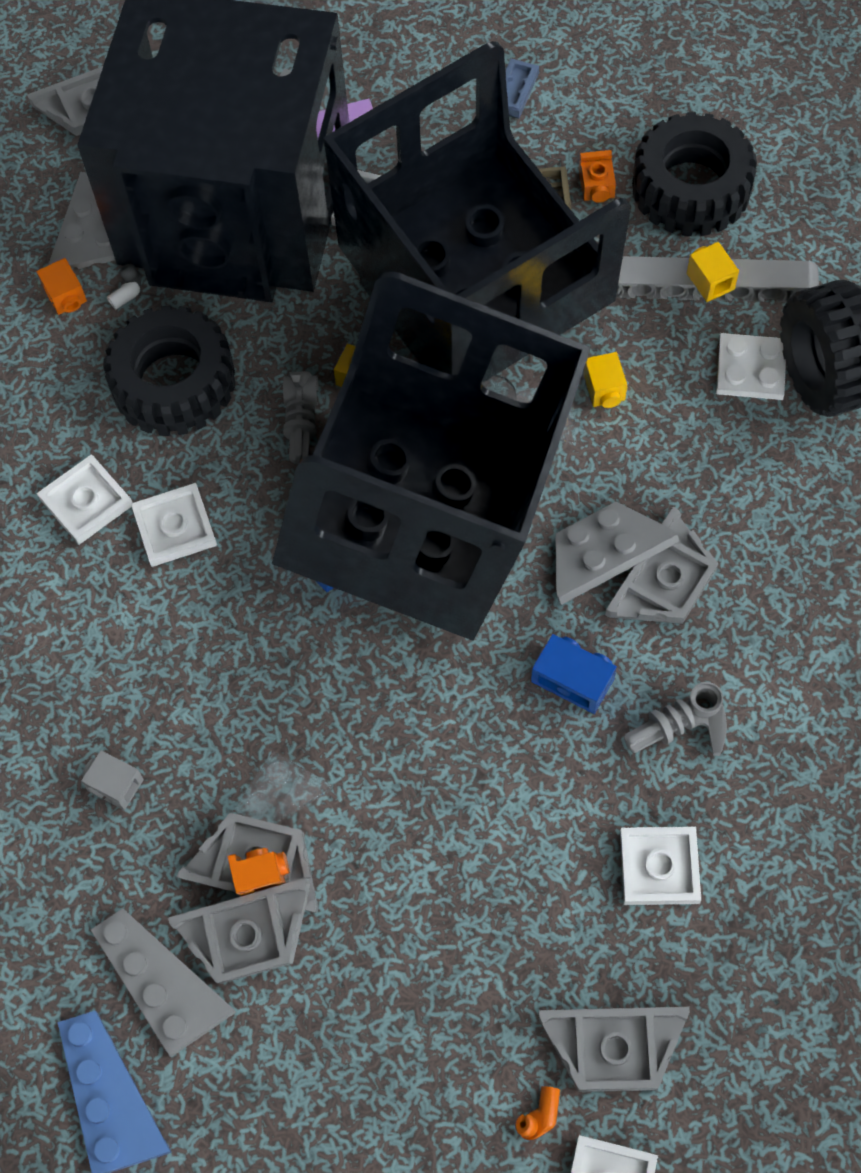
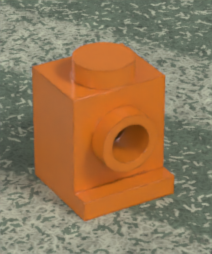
(597, 176)
(258, 870)

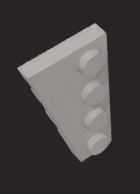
(163, 987)

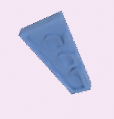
(109, 1106)

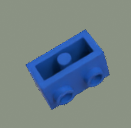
(574, 673)

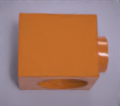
(62, 286)

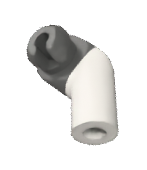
(129, 286)

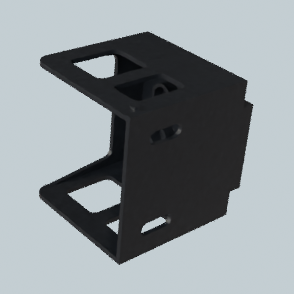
(208, 154)
(470, 219)
(427, 472)

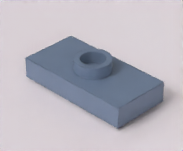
(519, 81)

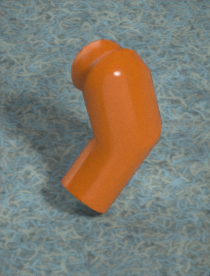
(541, 1119)

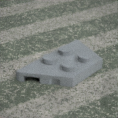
(67, 100)
(82, 234)
(605, 547)
(668, 582)
(243, 834)
(247, 931)
(615, 1046)

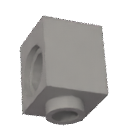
(112, 779)

